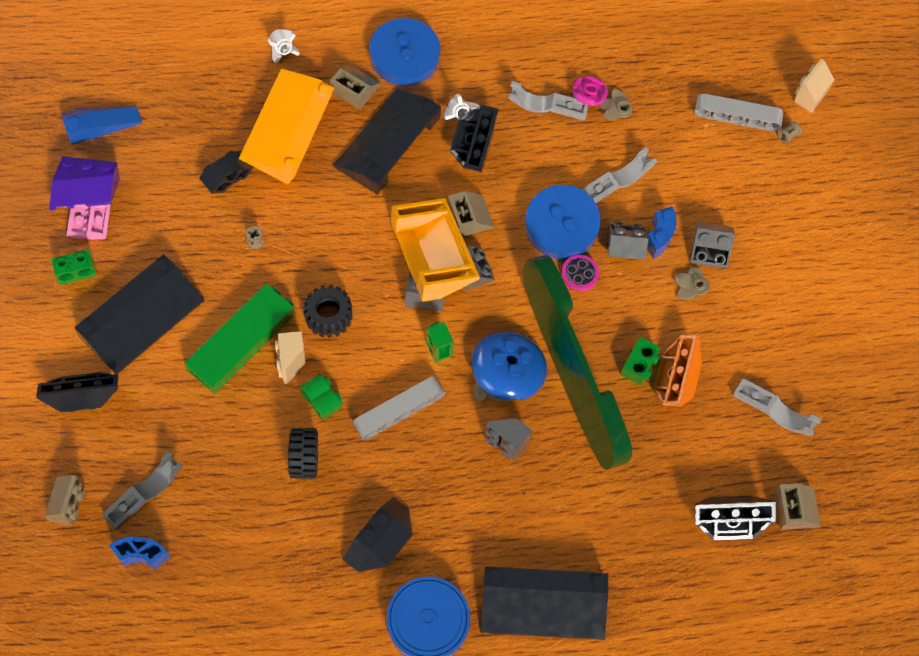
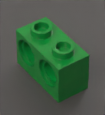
(74, 267)
(439, 341)
(638, 360)

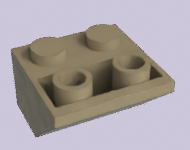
(353, 86)
(470, 212)
(65, 500)
(796, 506)

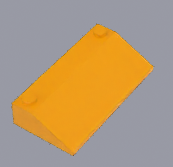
(286, 124)
(433, 248)

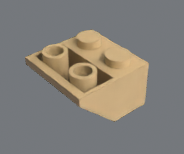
(814, 86)
(289, 355)

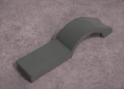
(145, 491)

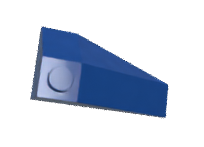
(91, 123)

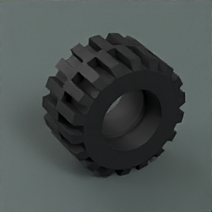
(330, 325)
(303, 453)

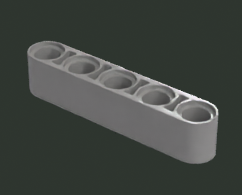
(739, 112)
(398, 408)

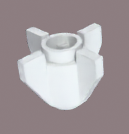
(282, 44)
(458, 107)

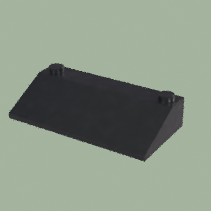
(387, 138)
(139, 314)
(544, 603)

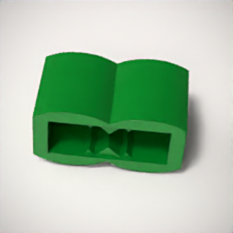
(321, 396)

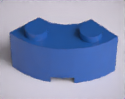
(664, 228)
(140, 550)

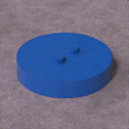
(404, 51)
(562, 221)
(428, 618)

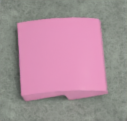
(88, 222)

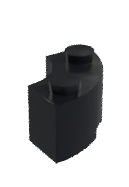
(225, 172)

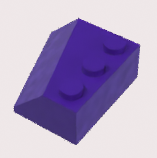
(83, 182)

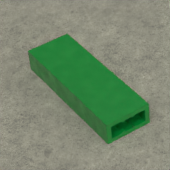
(240, 338)

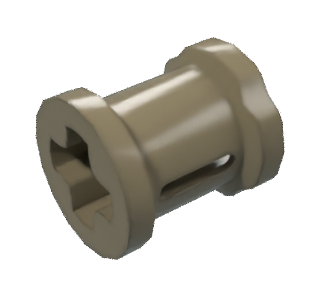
(785, 132)
(254, 235)

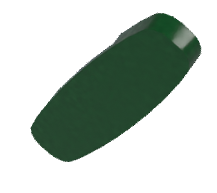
(594, 409)

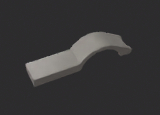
(541, 104)
(622, 178)
(777, 411)

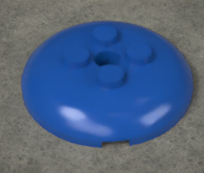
(504, 379)

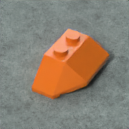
(678, 371)

